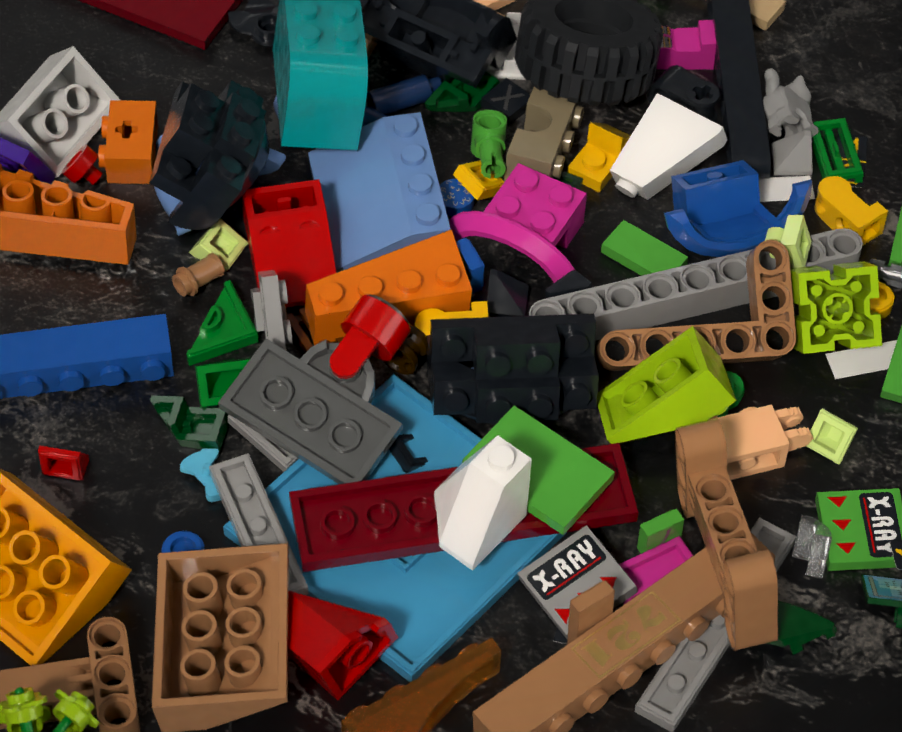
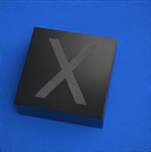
(507, 99)

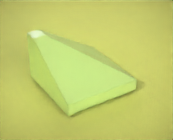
(221, 241)

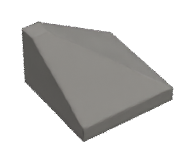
(792, 154)

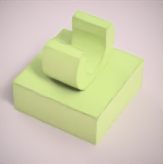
(795, 239)

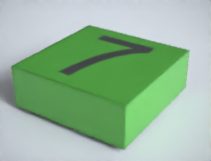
(660, 530)

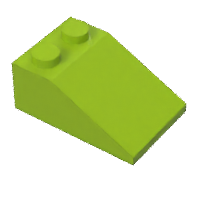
(666, 391)

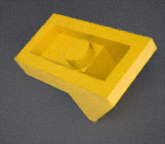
(598, 155)

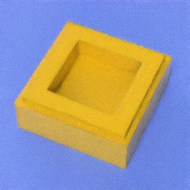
(472, 179)

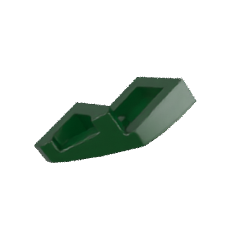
(460, 96)
(192, 425)
(800, 626)

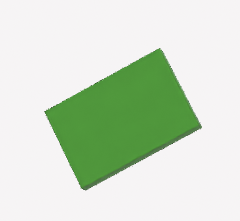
(561, 475)

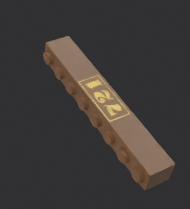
(610, 653)

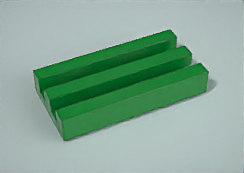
(855, 171)

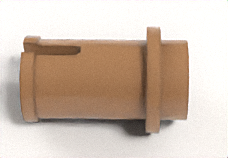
(190, 279)

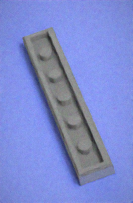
(693, 661)

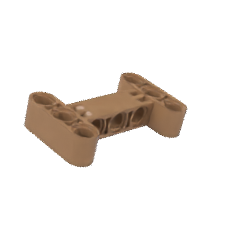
(743, 573)
(87, 677)

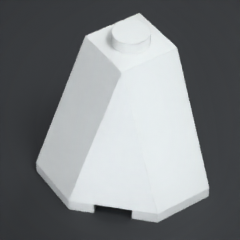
(663, 145)
(482, 501)

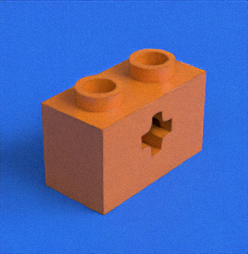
(130, 141)

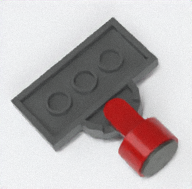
(323, 400)

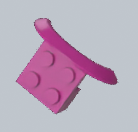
(530, 216)

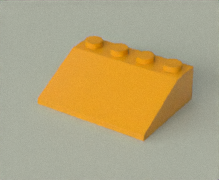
(49, 574)

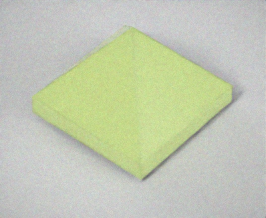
(831, 436)

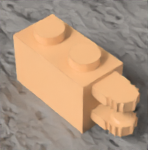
(758, 438)

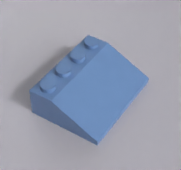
(381, 192)

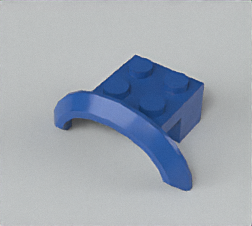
(722, 212)

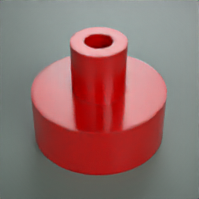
(82, 166)

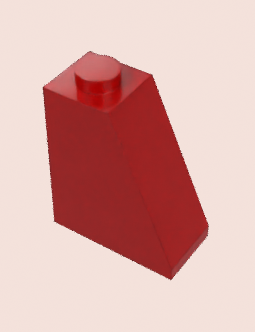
(335, 641)

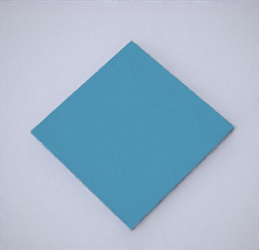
(424, 595)

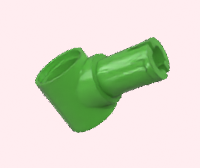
(489, 141)

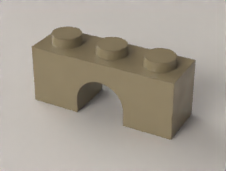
(545, 134)

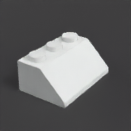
(57, 109)

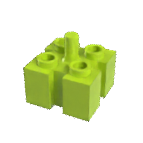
(836, 307)

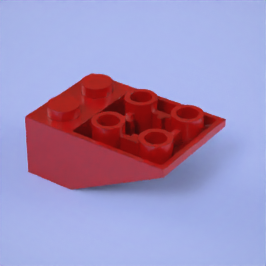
(289, 235)

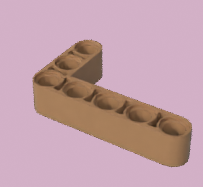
(751, 332)

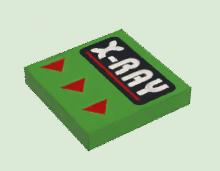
(861, 527)

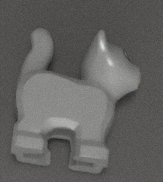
(787, 105)

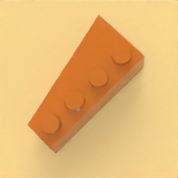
(63, 222)
(409, 279)

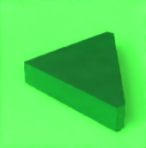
(224, 328)

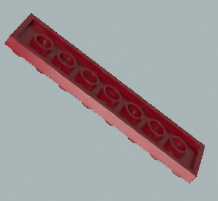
(399, 516)

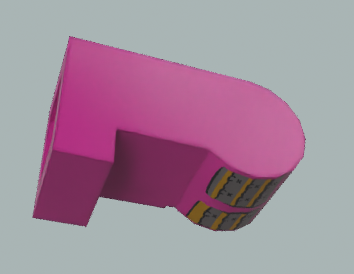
(688, 47)

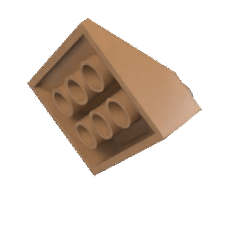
(220, 635)

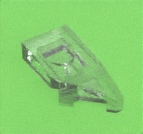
(813, 545)

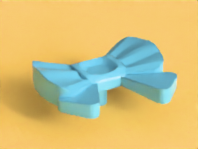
(198, 465)

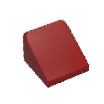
(63, 463)

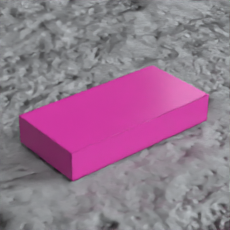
(655, 564)

